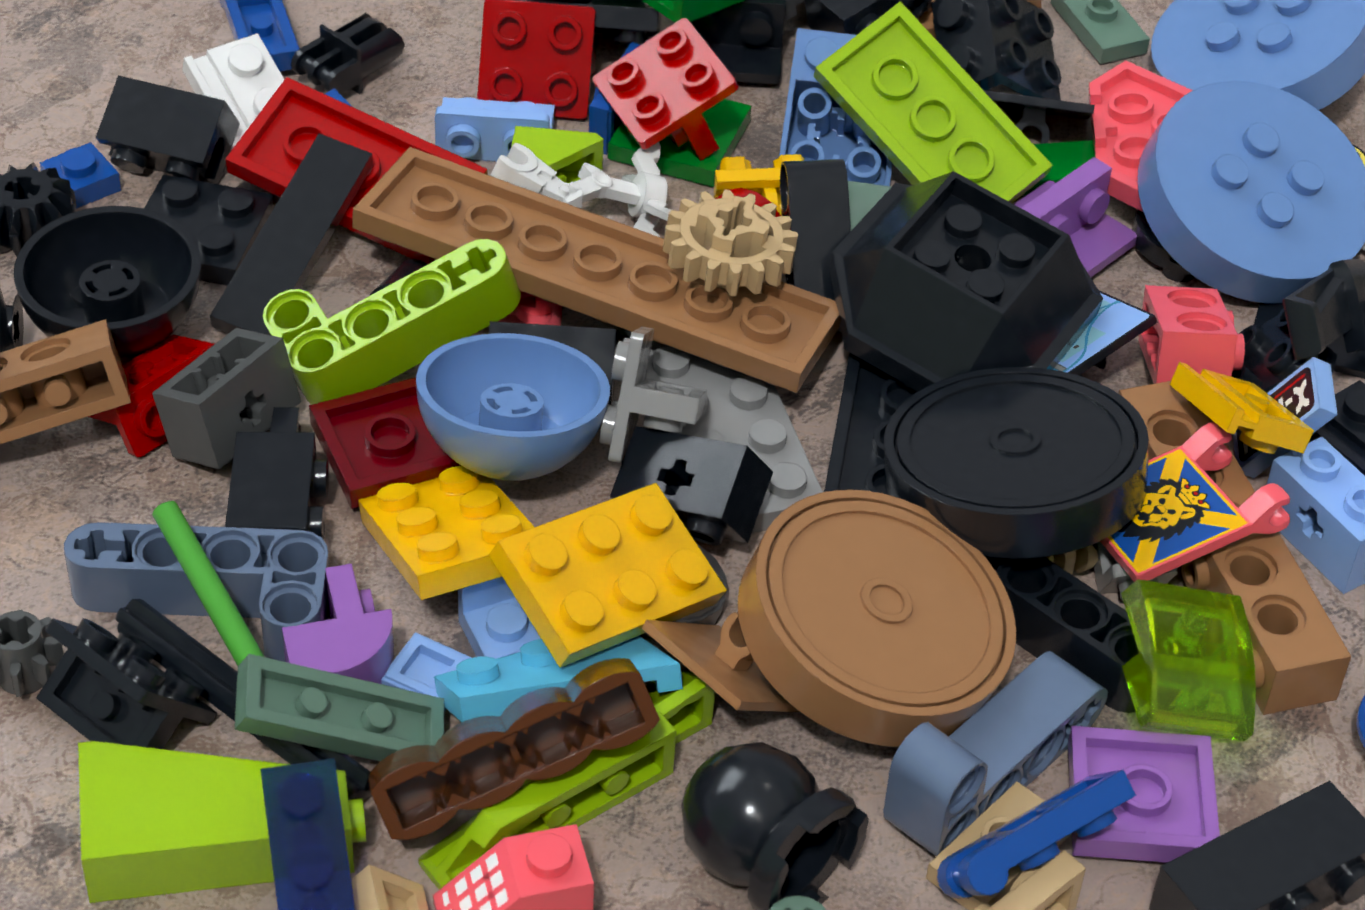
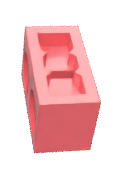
(1189, 330)

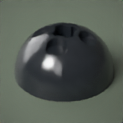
(110, 266)

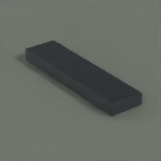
(293, 233)

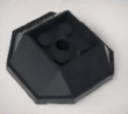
(958, 284)

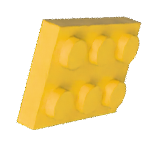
(442, 529)
(606, 572)

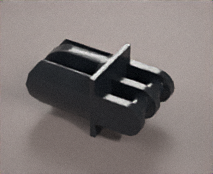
(348, 54)

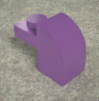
(352, 641)

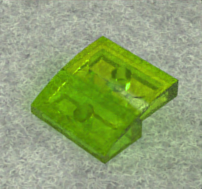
(1191, 661)

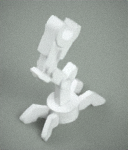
(642, 191)

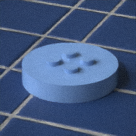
(1287, 44)
(1252, 190)

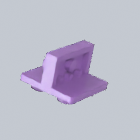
(1079, 208)

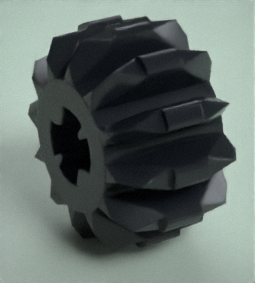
(30, 202)

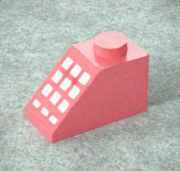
(525, 873)

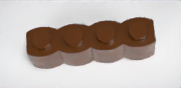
(494, 755)

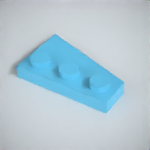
(490, 685)

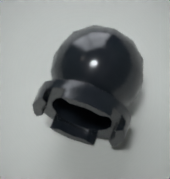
(766, 824)

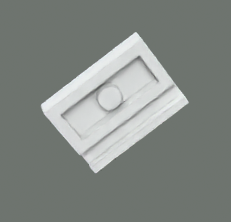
(236, 73)

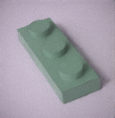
(333, 710)

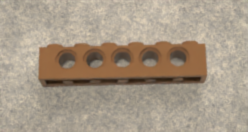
(1292, 638)

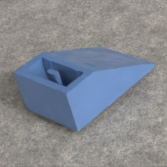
(818, 124)

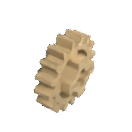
(730, 242)

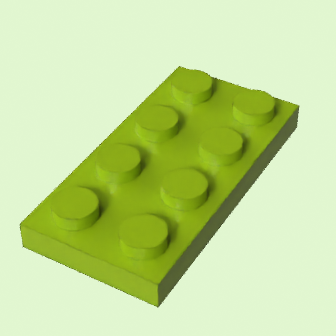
(928, 109)

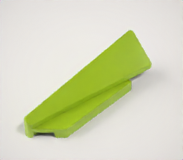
(584, 791)

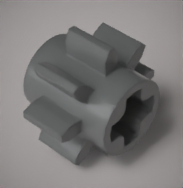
(26, 652)

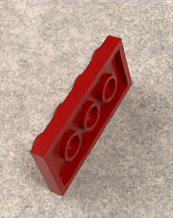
(288, 127)

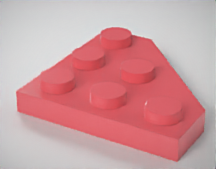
(1125, 115)

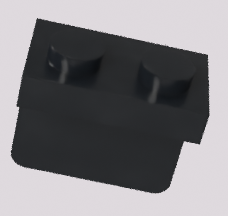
(1000, 44)

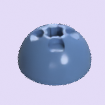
(511, 403)

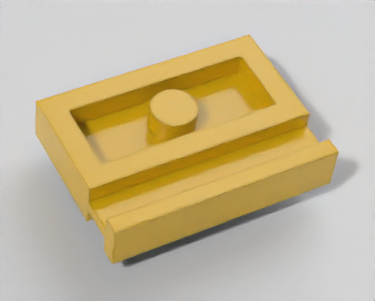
(1242, 406)

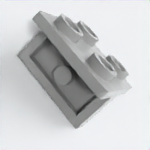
(663, 403)

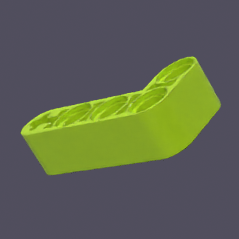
(396, 324)

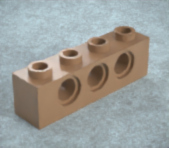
(60, 381)

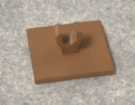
(720, 661)

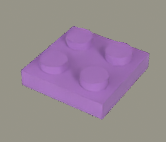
(1172, 789)

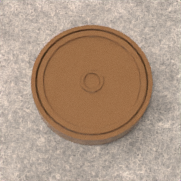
(875, 616)

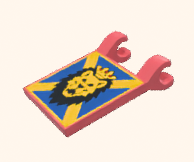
(1189, 513)

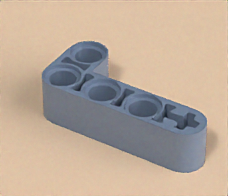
(265, 572)
(948, 782)

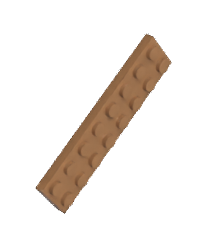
(598, 268)

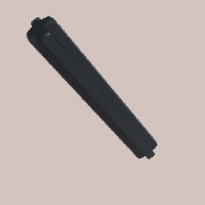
(219, 680)

